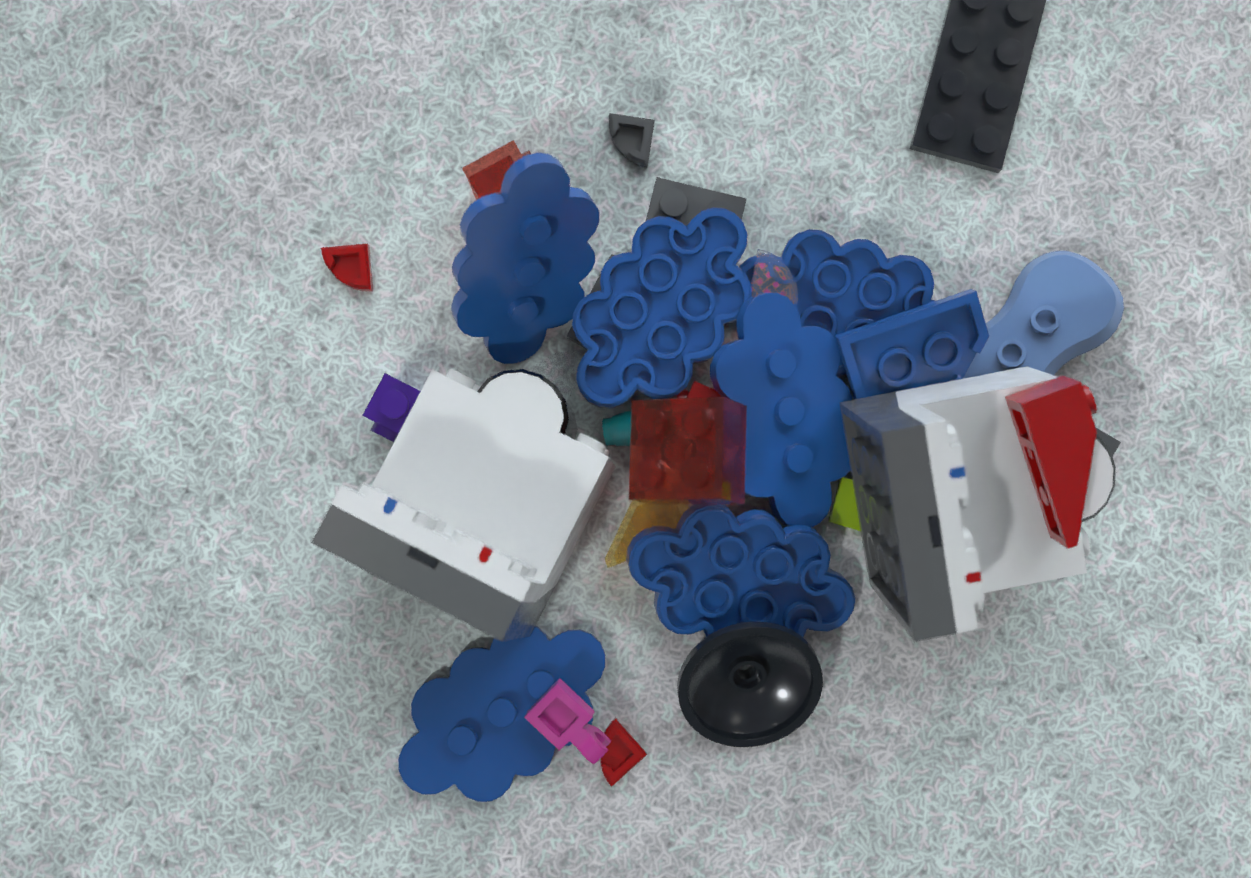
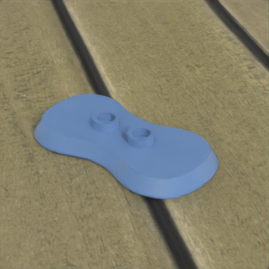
(1051, 316)

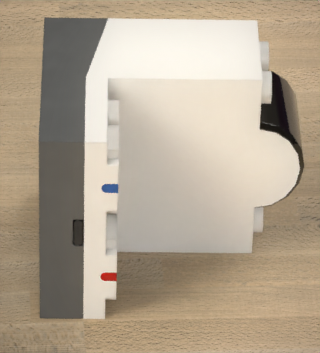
(476, 500)
(953, 501)

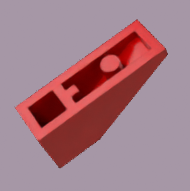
(1058, 447)

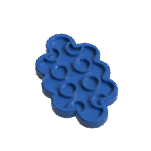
(523, 258)
(850, 282)
(661, 307)
(791, 404)
(739, 571)
(475, 717)

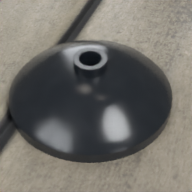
(752, 703)

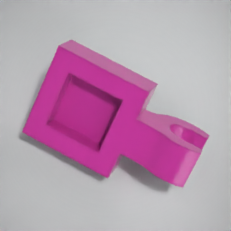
(564, 718)

